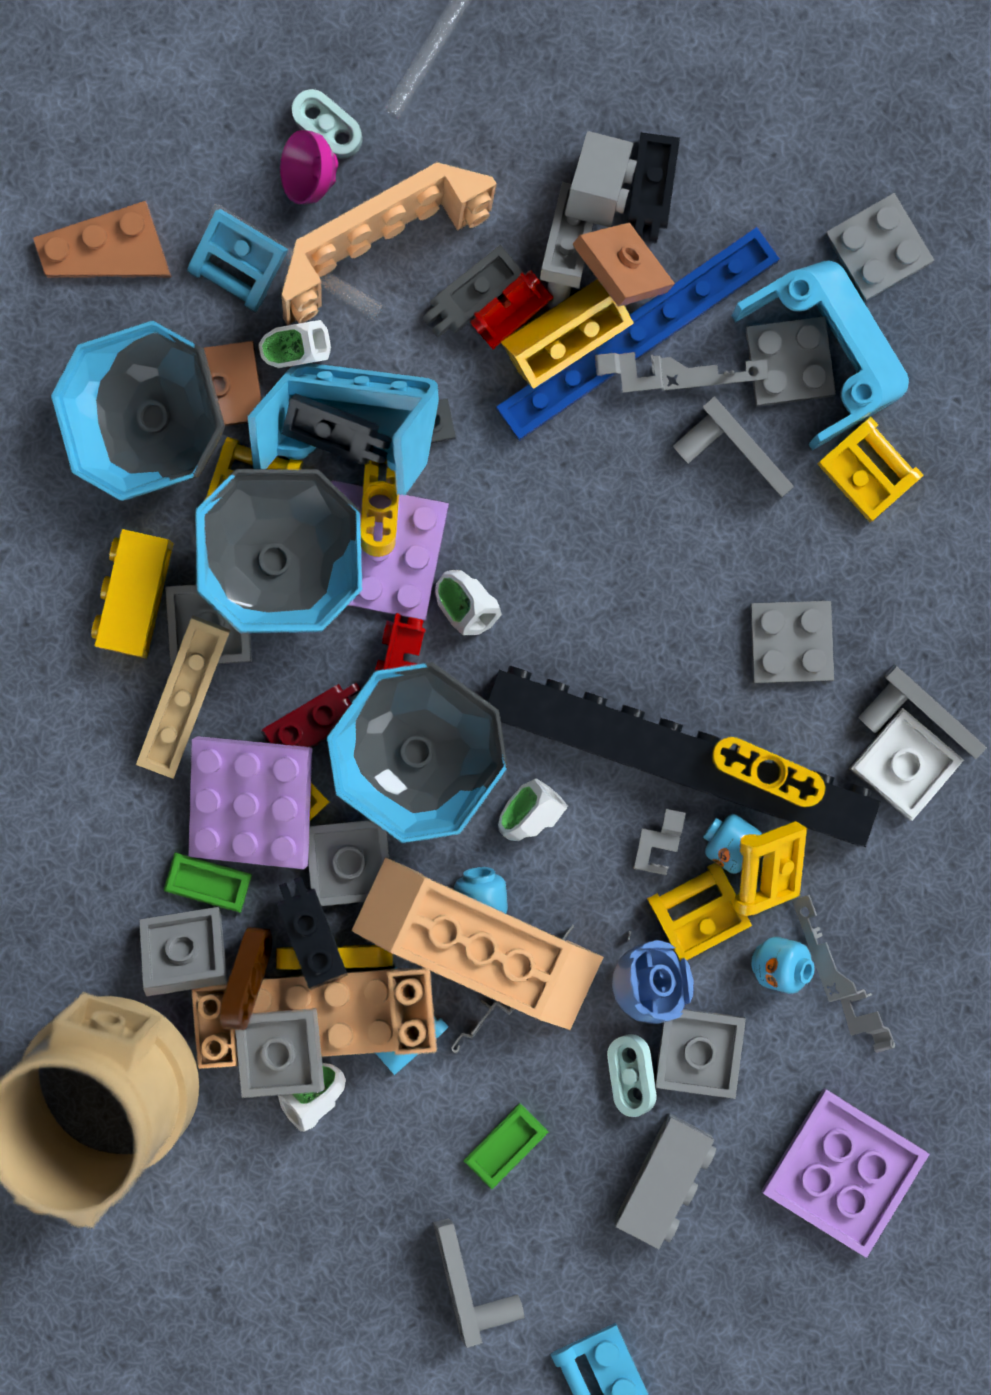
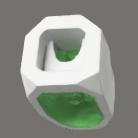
(295, 344)
(466, 603)
(530, 811)
(307, 1108)

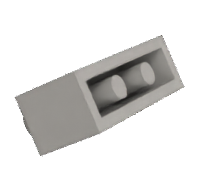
(665, 1181)

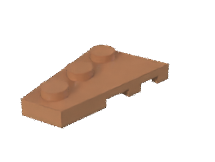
(105, 246)

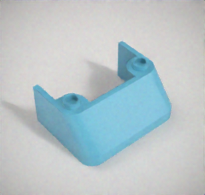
(879, 373)
(395, 402)

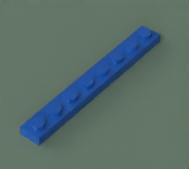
(652, 326)

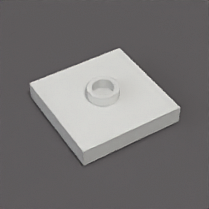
(906, 764)

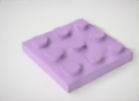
(406, 575)
(250, 802)
(845, 1172)

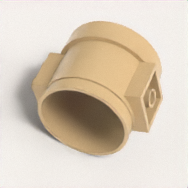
(133, 1055)

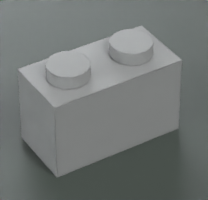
(599, 179)

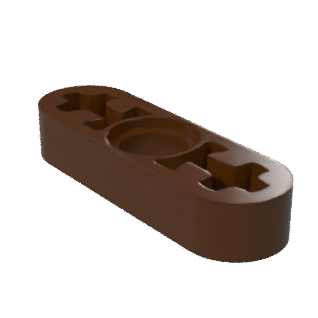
(246, 978)

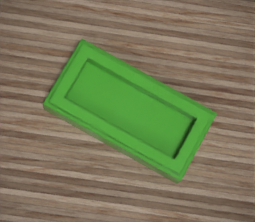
(207, 882)
(506, 1145)

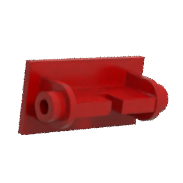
(506, 315)
(401, 639)

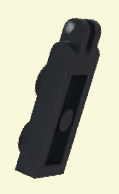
(653, 183)
(335, 431)
(310, 935)

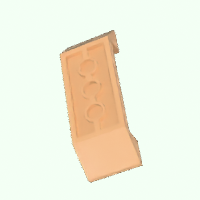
(462, 193)
(476, 945)
(355, 1014)

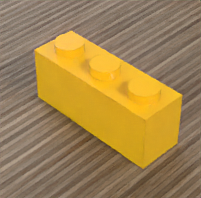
(566, 333)
(132, 593)

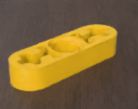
(370, 514)
(800, 774)
(352, 956)

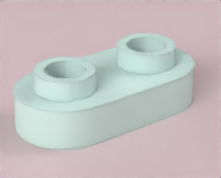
(329, 123)
(631, 1074)

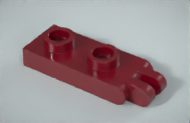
(313, 720)

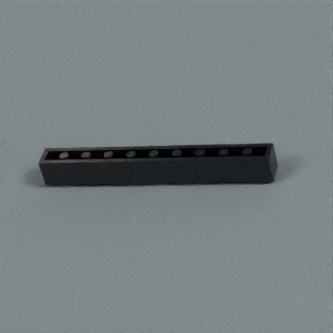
(673, 755)

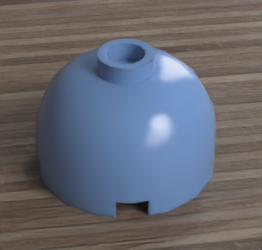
(652, 983)

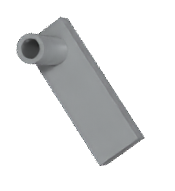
(562, 262)
(719, 422)
(904, 688)
(470, 1318)

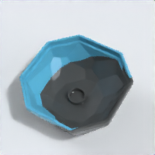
(138, 411)
(278, 550)
(417, 752)

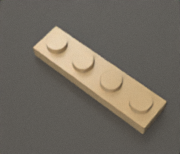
(183, 696)

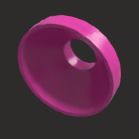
(307, 167)

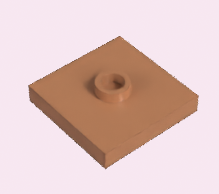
(623, 264)
(235, 380)

